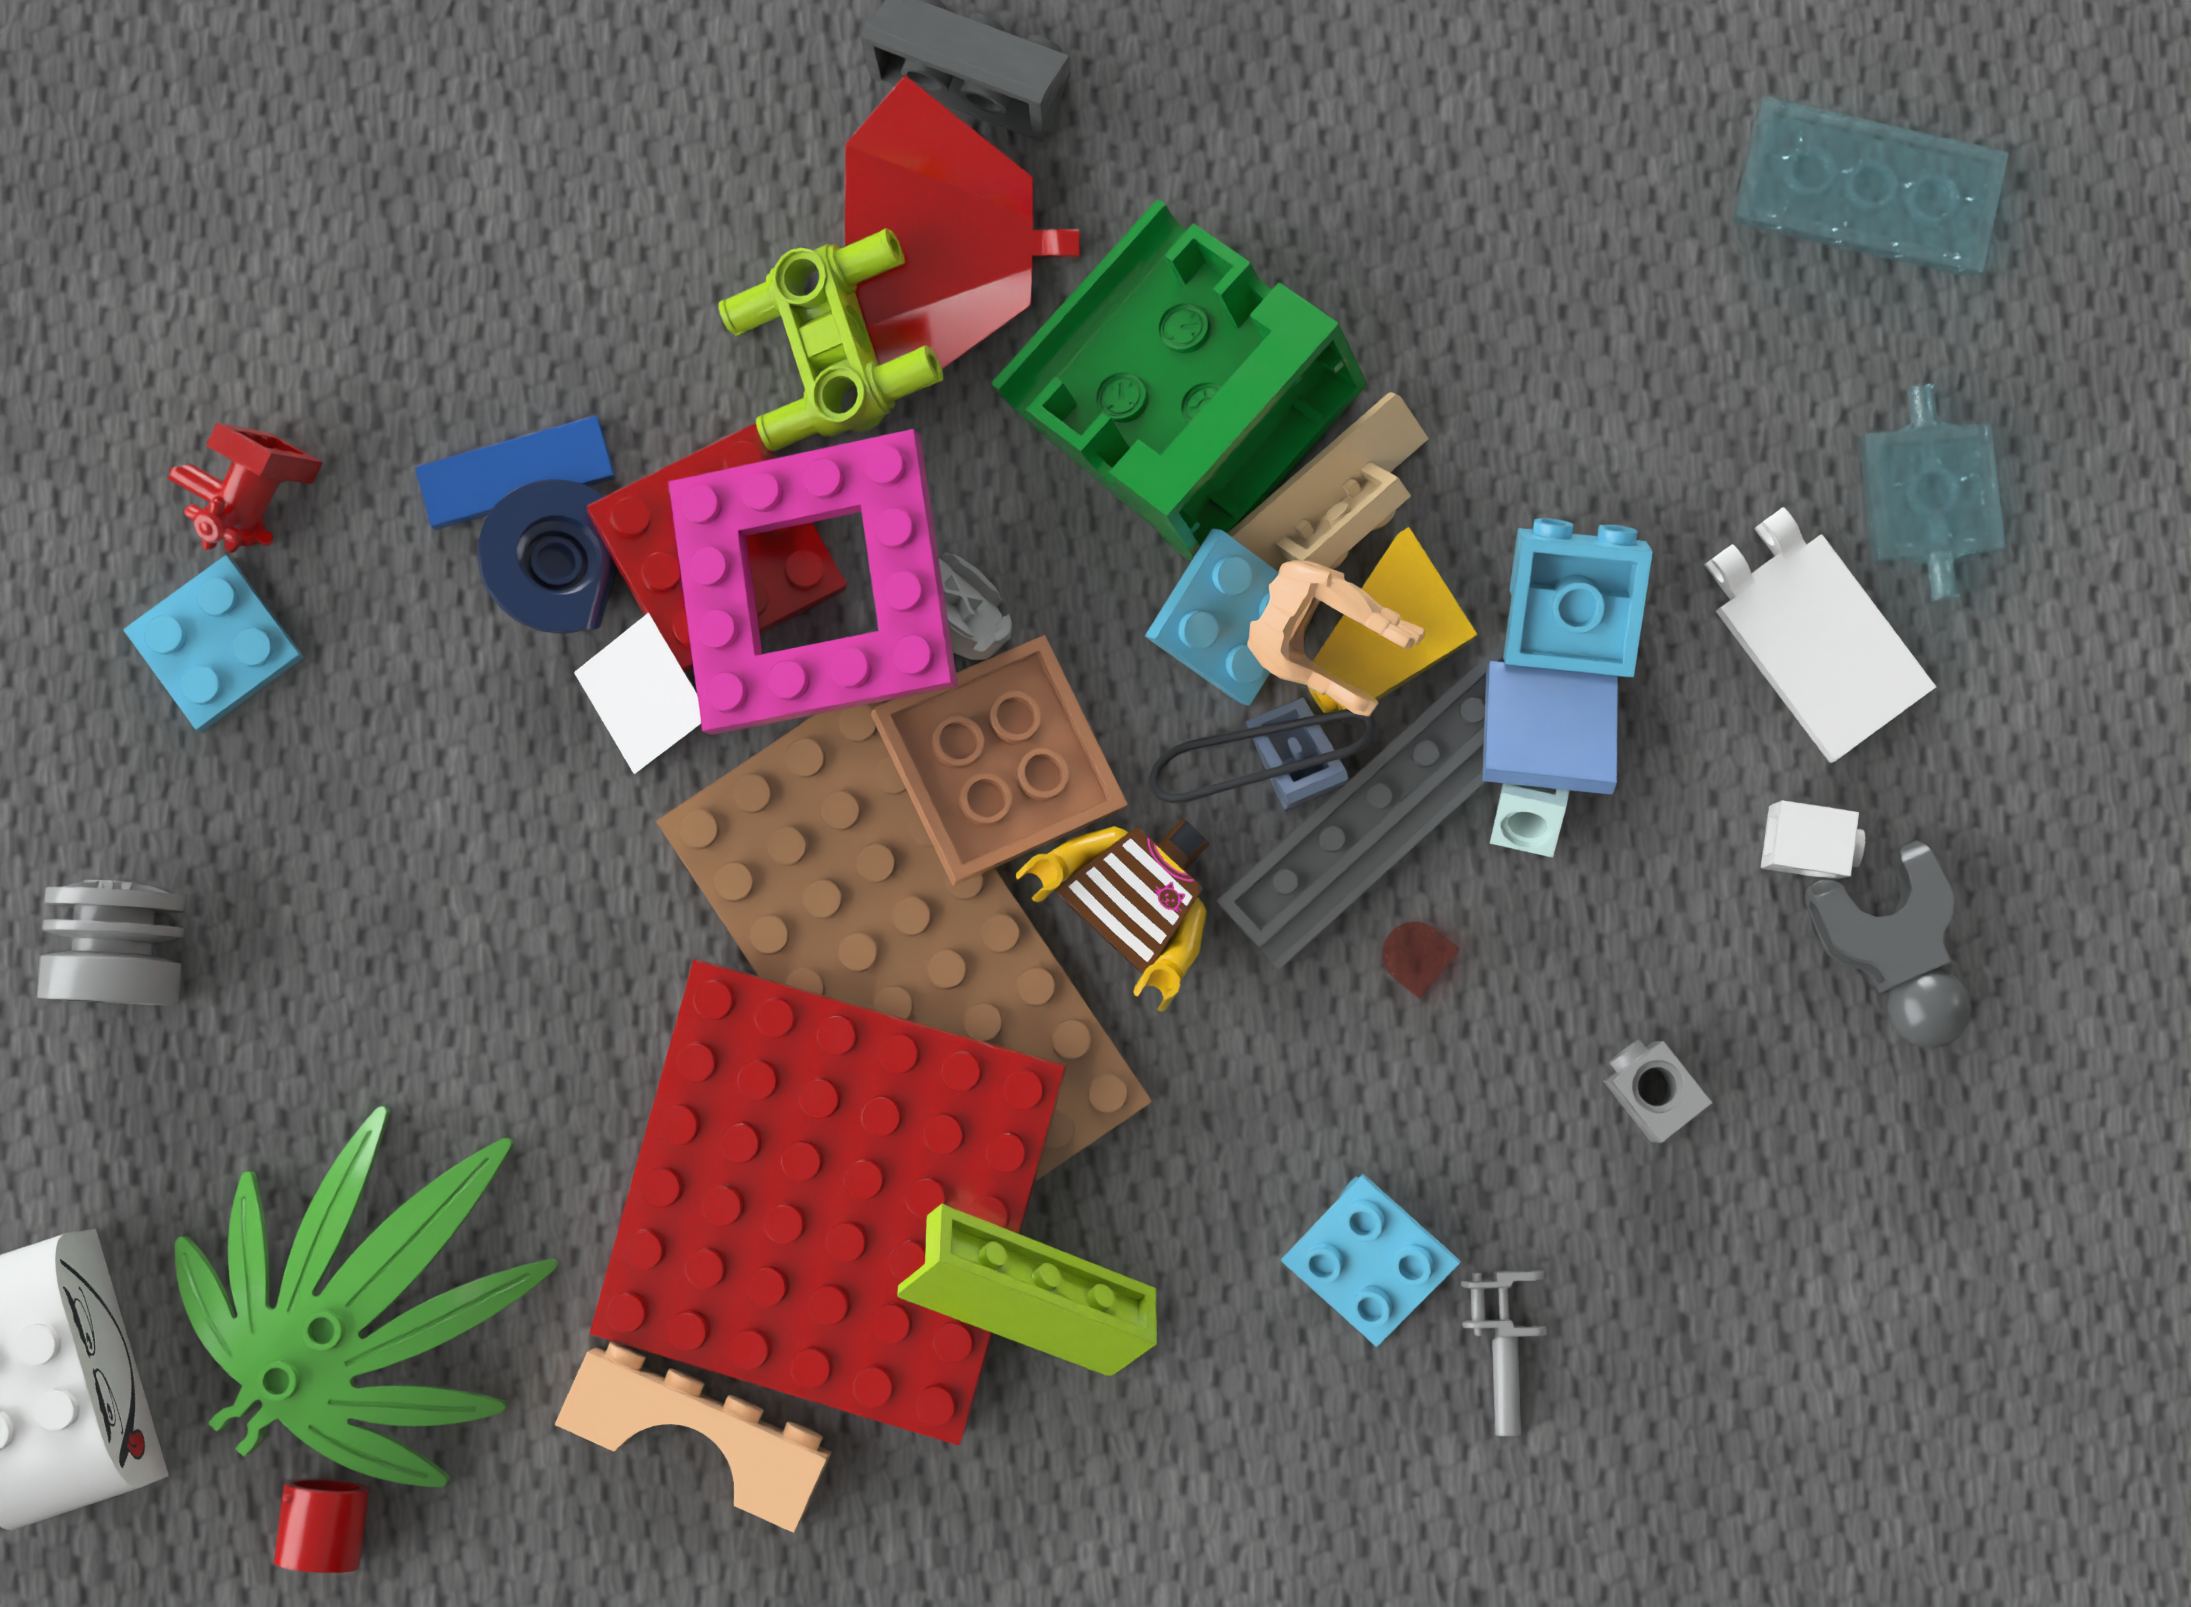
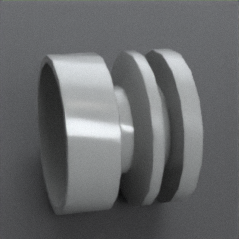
(111, 945)

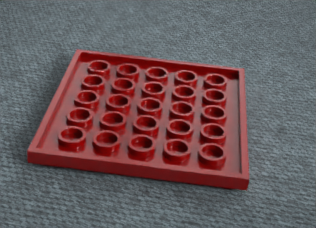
(797, 1194)

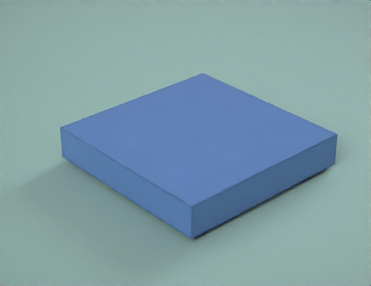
(1550, 728)

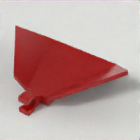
(959, 221)

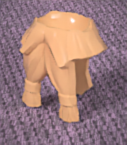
(1281, 630)

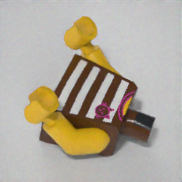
(1133, 897)

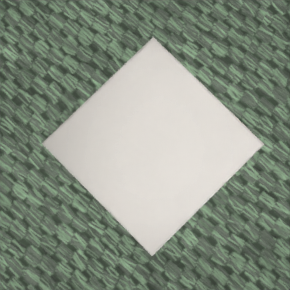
(641, 693)

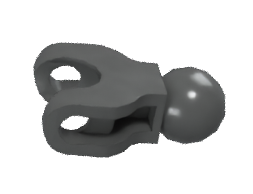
(1900, 949)

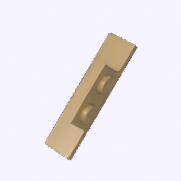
(1338, 492)

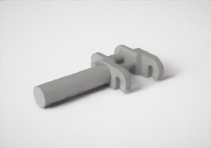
(1503, 1344)

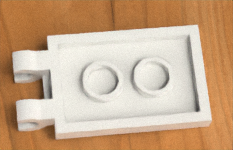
(1817, 637)

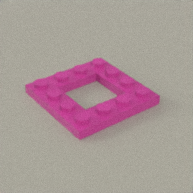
(913, 644)

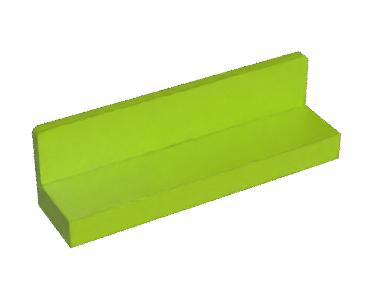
(1032, 1293)

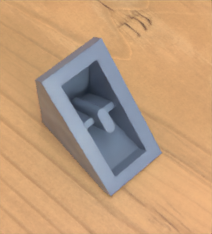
(1294, 745)

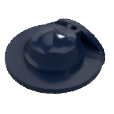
(547, 557)

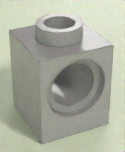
(1683, 1095)

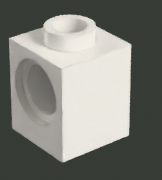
(1812, 840)

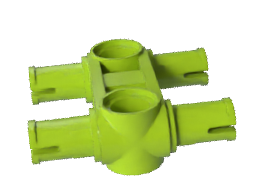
(830, 340)

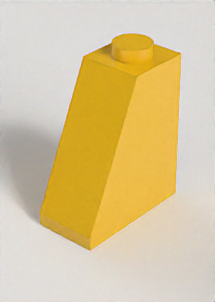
(1414, 589)

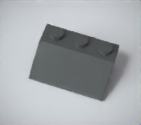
(968, 64)

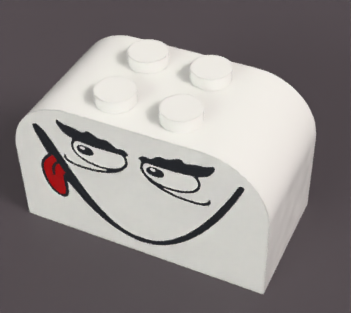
(68, 1385)

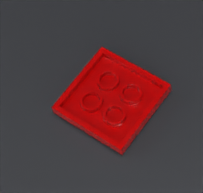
(637, 526)

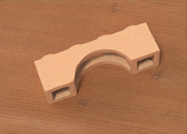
(770, 1466)

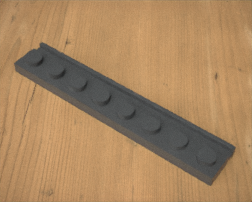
(1367, 823)

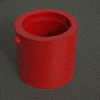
(321, 1525)

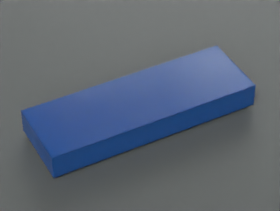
(474, 481)

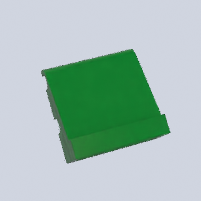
(1183, 379)

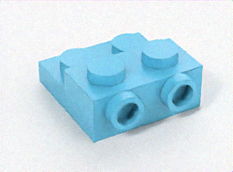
(1577, 598)

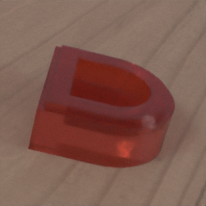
(1416, 956)

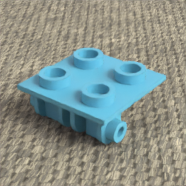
(1370, 1260)

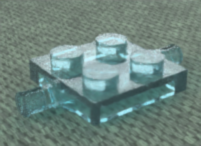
(1931, 492)

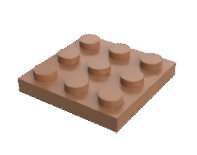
(999, 760)

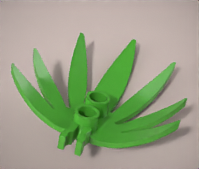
(313, 1346)

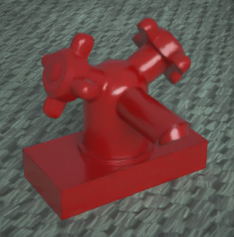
(251, 481)

